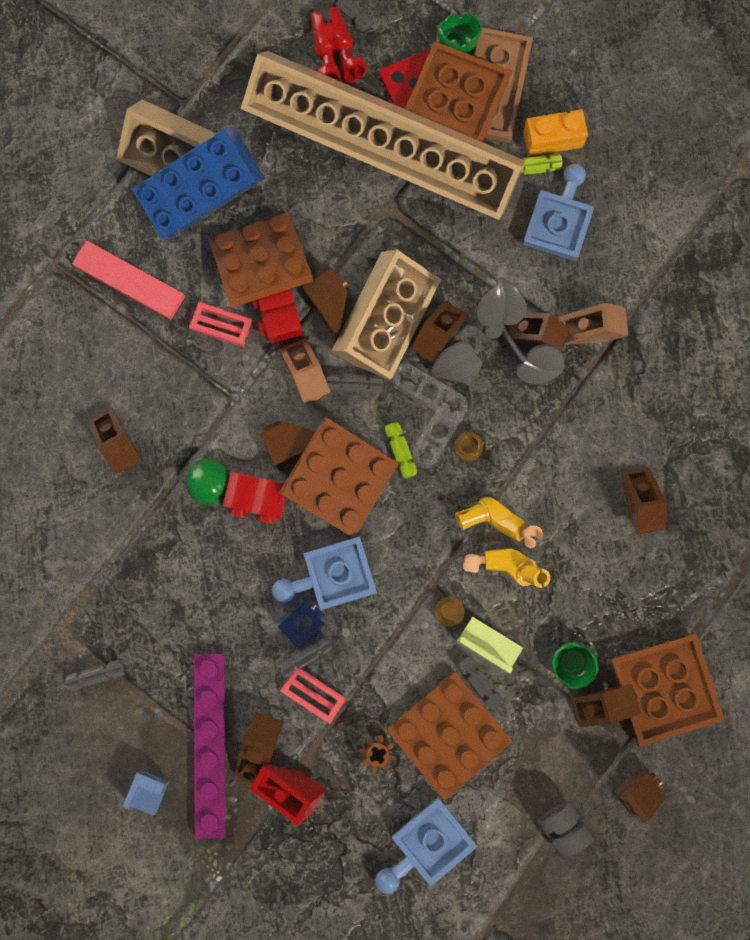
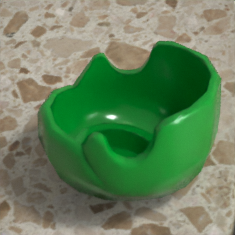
(460, 32)
(207, 482)
(575, 665)

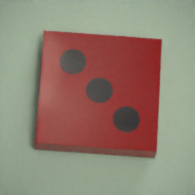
(402, 77)

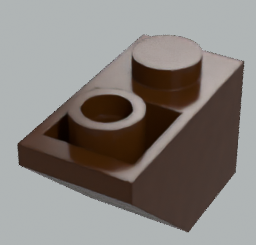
(258, 746)

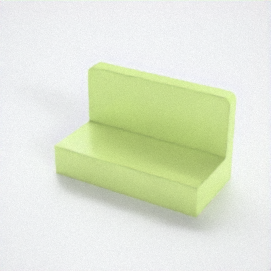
(490, 645)

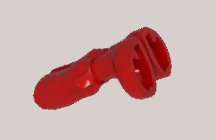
(333, 38)

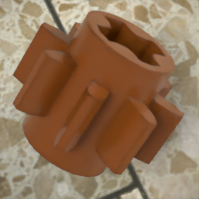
(375, 762)

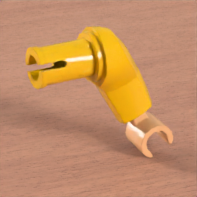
(501, 519)
(513, 563)

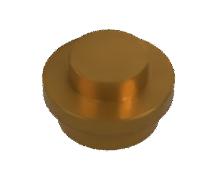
(468, 446)
(449, 611)

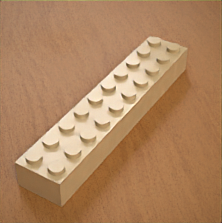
(382, 134)

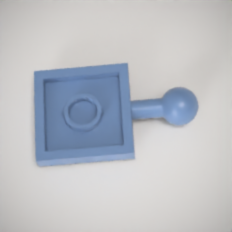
(559, 221)
(336, 573)
(431, 843)

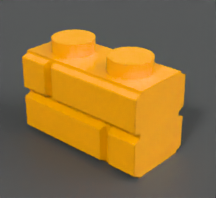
(555, 132)

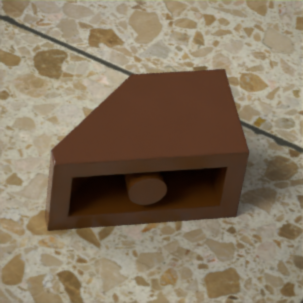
(329, 299)
(538, 330)
(439, 331)
(114, 441)
(285, 442)
(644, 501)
(606, 706)
(641, 795)

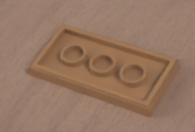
(512, 53)

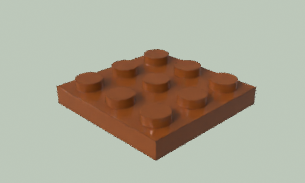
(459, 91)
(260, 259)
(338, 477)
(671, 689)
(449, 735)

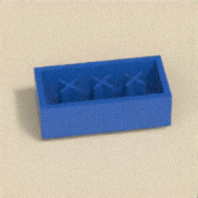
(198, 183)

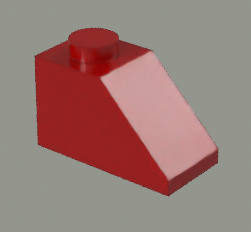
(288, 792)

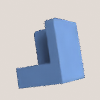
(146, 792)

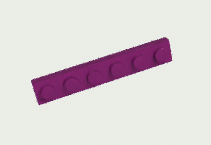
(209, 746)

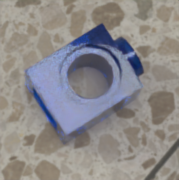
(289, 628)

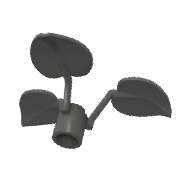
(498, 307)

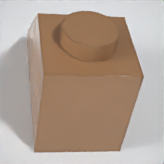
(596, 324)
(305, 370)

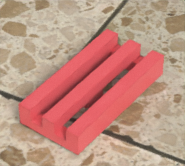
(243, 332)
(334, 708)

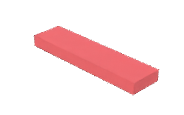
(128, 280)

